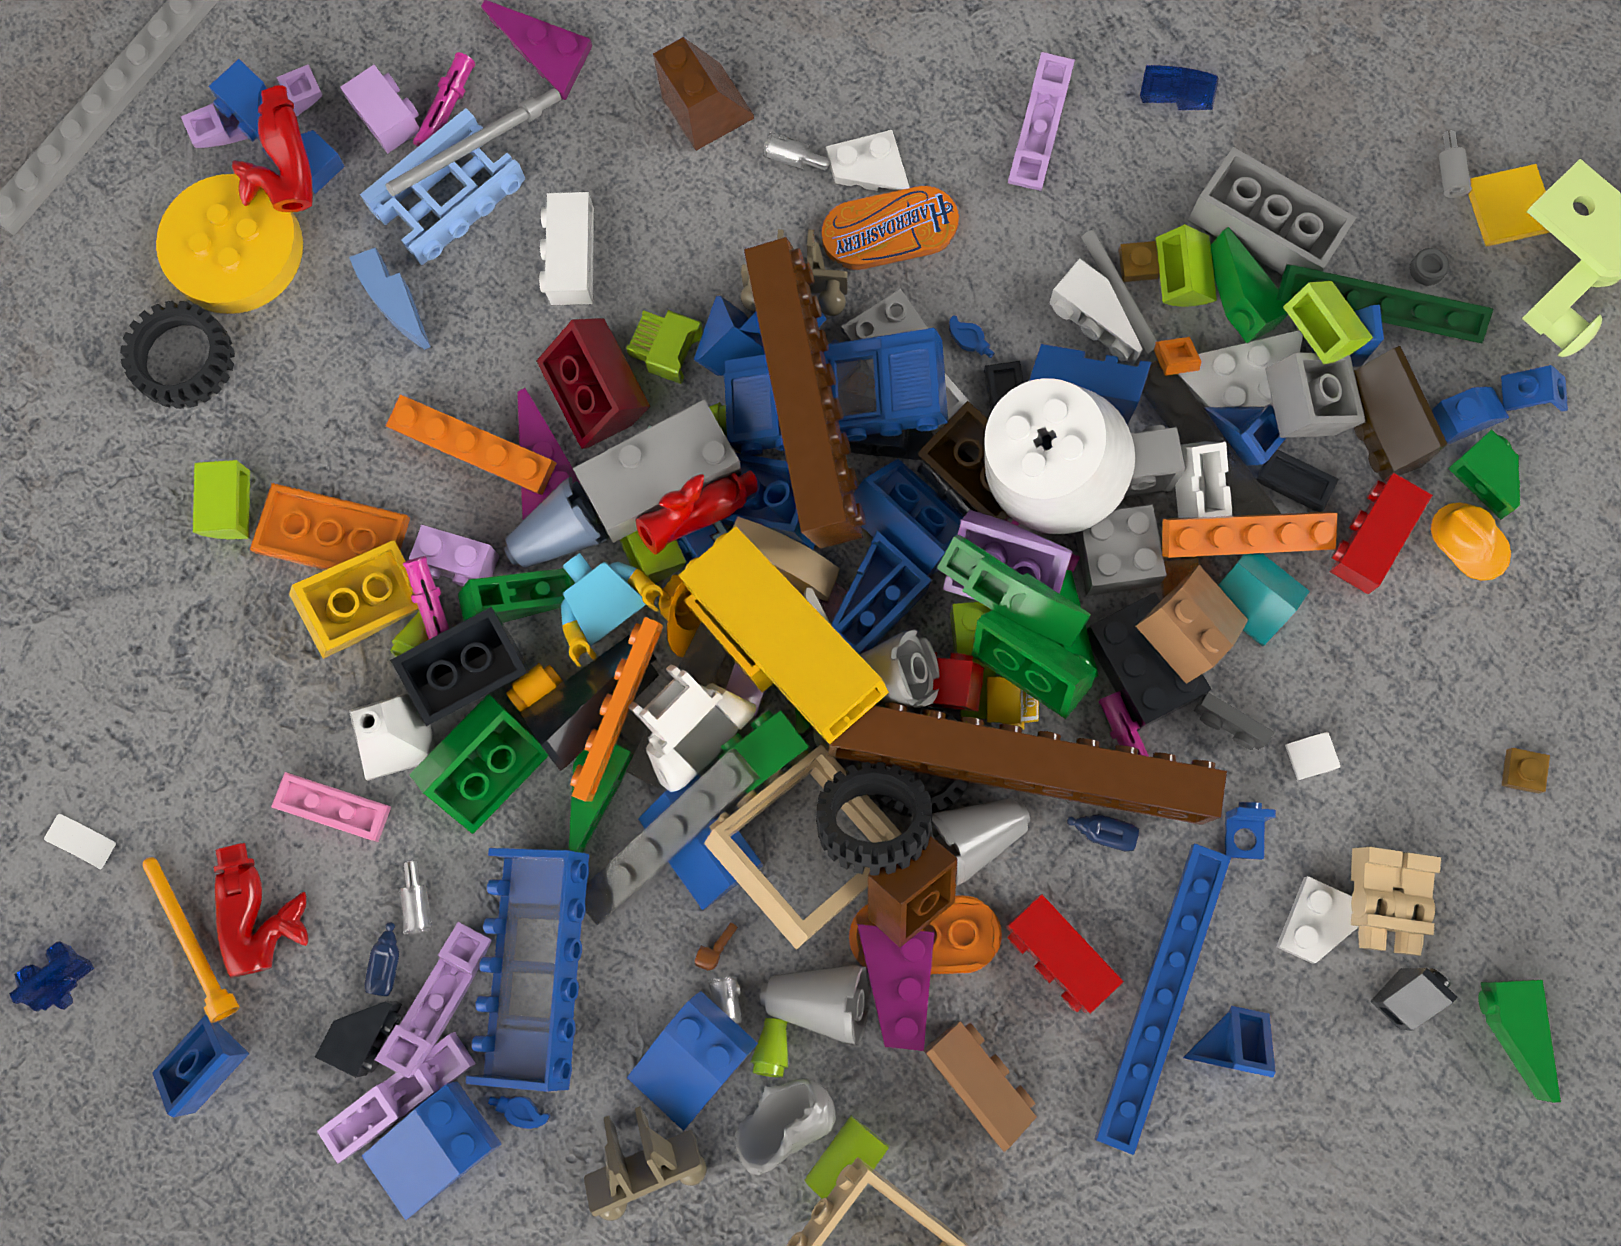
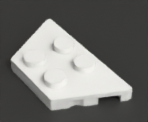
(1238, 374)

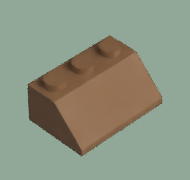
(982, 1083)

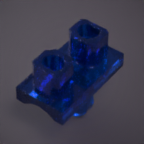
(53, 982)

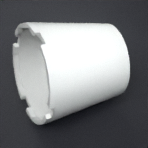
(1075, 479)

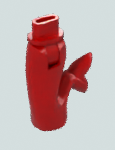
(283, 143)
(694, 508)
(237, 906)

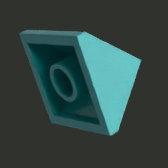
(1263, 595)

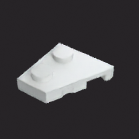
(868, 162)
(1316, 921)

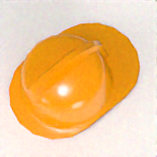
(1471, 540)
(681, 619)

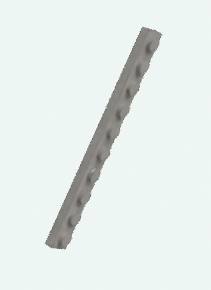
(98, 109)

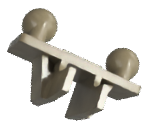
(829, 283)
(643, 1172)

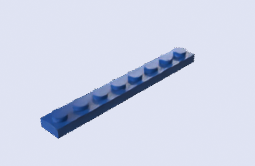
(1162, 999)

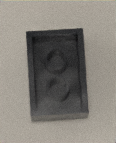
(1137, 669)

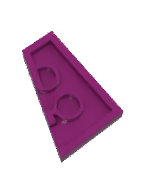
(899, 985)

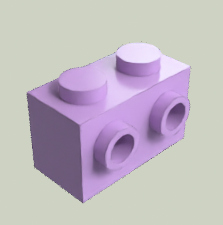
(381, 109)
(454, 555)

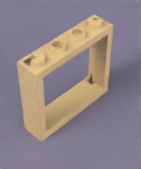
(860, 810)
(849, 1186)

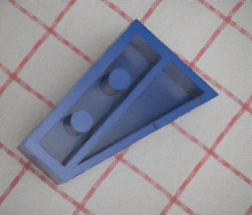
(1113, 381)

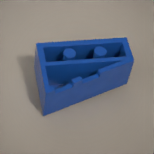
(879, 596)

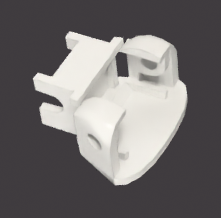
(689, 726)

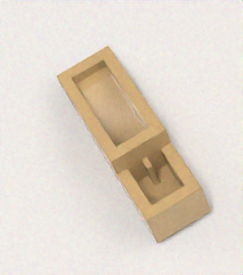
(794, 560)

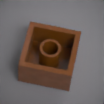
(913, 896)

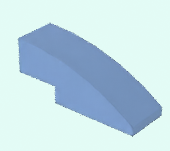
(390, 295)

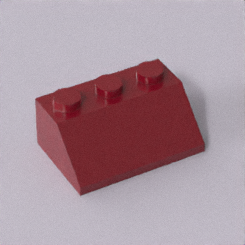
(592, 381)

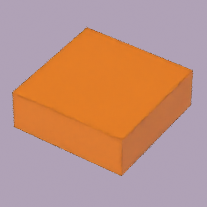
(1177, 356)

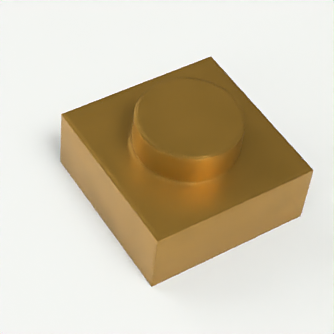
(1139, 261)
(1525, 770)

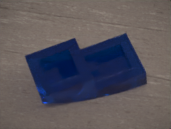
(1179, 85)

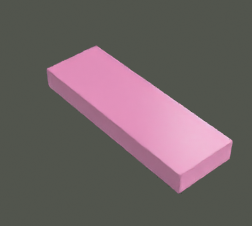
(331, 807)

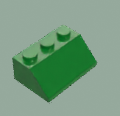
(1032, 662)
(479, 764)

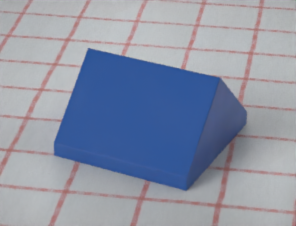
(197, 1067)

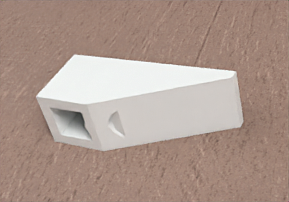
(1093, 305)

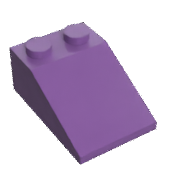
(1015, 548)

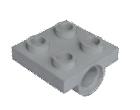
(887, 317)

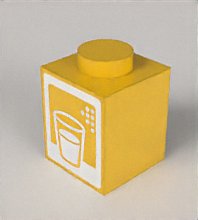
(1009, 703)

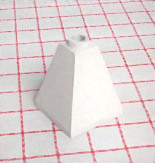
(391, 736)

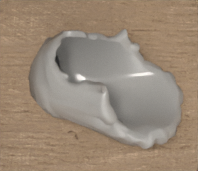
(784, 1123)

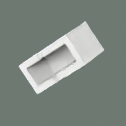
(1203, 483)

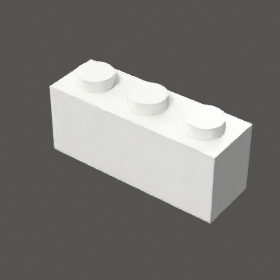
(567, 248)

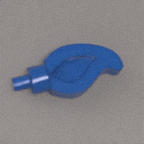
(969, 337)
(520, 1111)

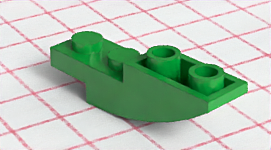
(1012, 594)

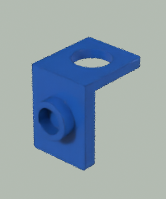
(1534, 388)
(1251, 817)

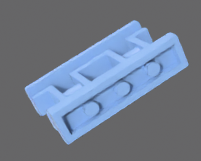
(461, 209)

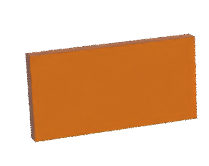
(322, 528)

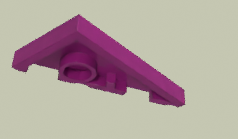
(551, 49)
(537, 437)

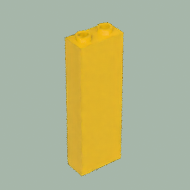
(783, 634)

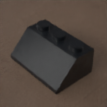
(460, 665)

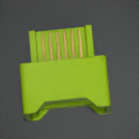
(664, 343)

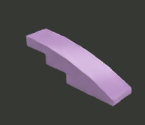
(394, 1099)

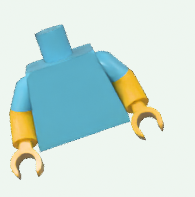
(602, 601)

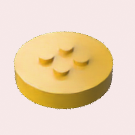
(227, 252)

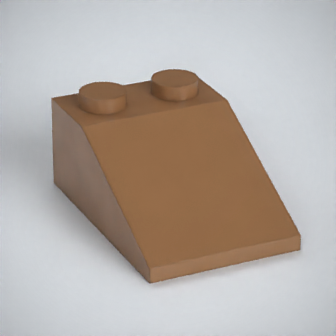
(1193, 625)

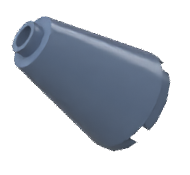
(556, 527)

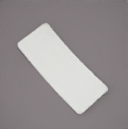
(80, 841)

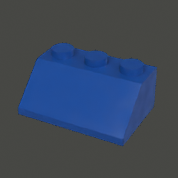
(908, 514)
(695, 863)

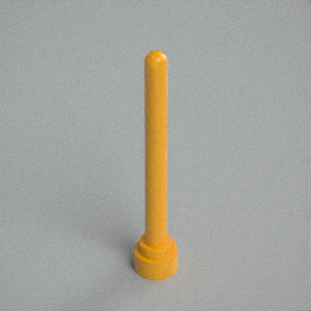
(218, 1001)

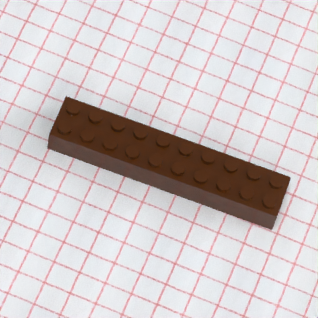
(1035, 763)

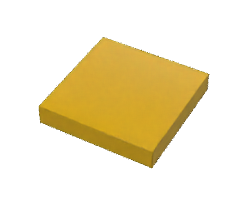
(1502, 204)

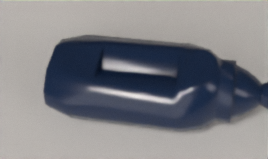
(1107, 831)
(382, 964)

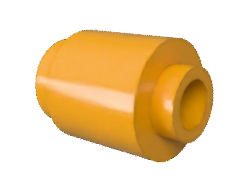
(533, 686)

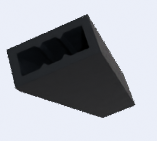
(572, 709)

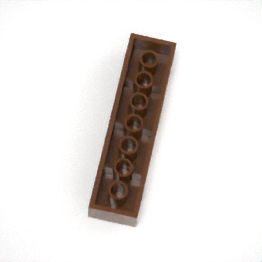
(804, 394)

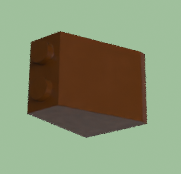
(699, 93)

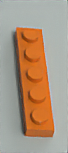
(471, 444)
(1249, 534)
(615, 709)

